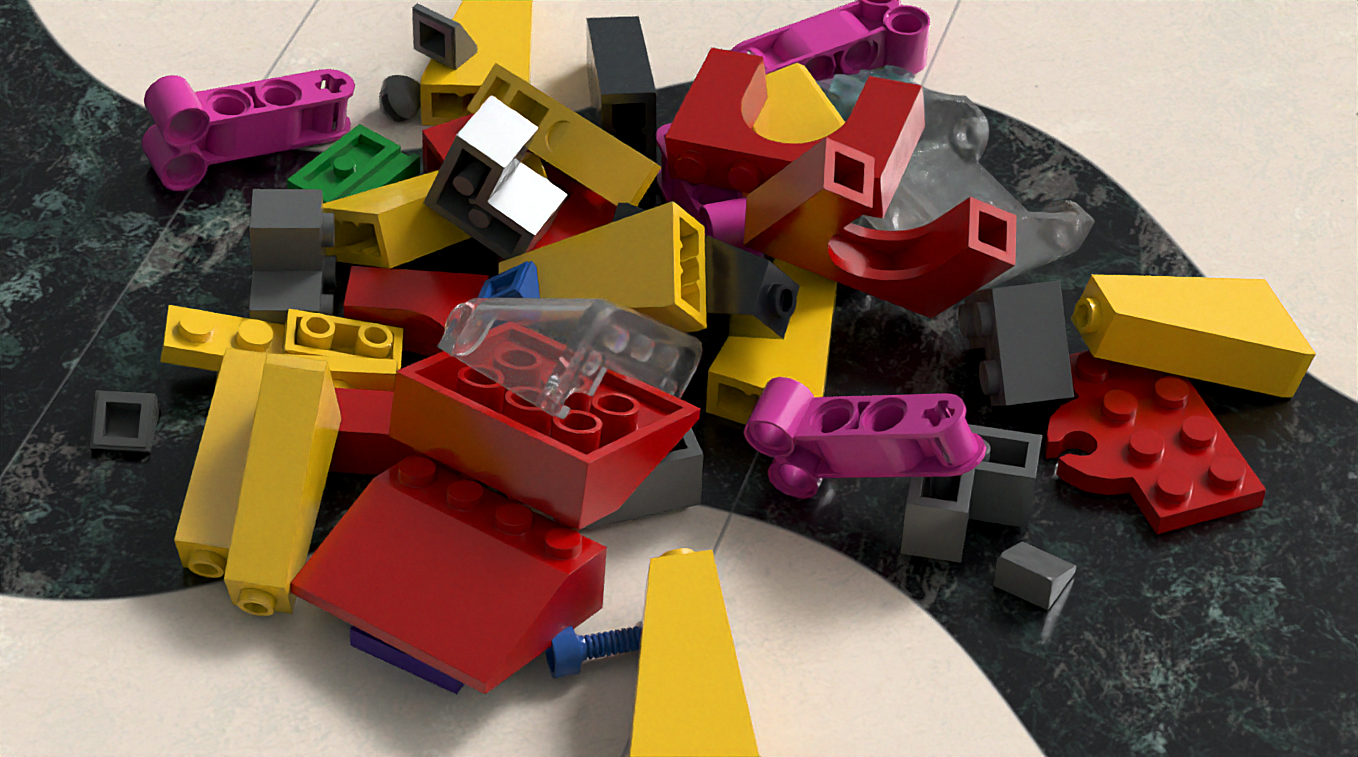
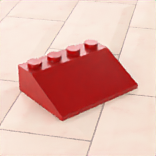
(559, 466)
(454, 573)

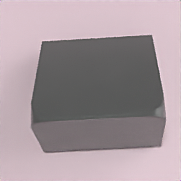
(441, 37)
(124, 421)
(1032, 574)

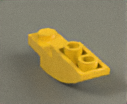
(571, 140)
(201, 337)

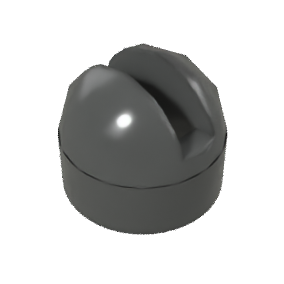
(400, 97)

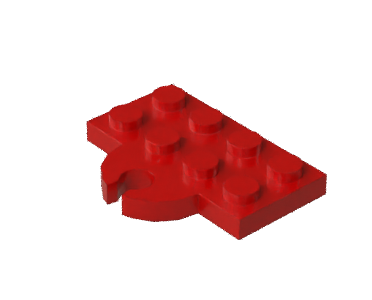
(1151, 440)

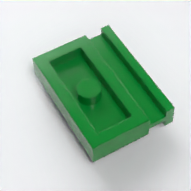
(356, 165)

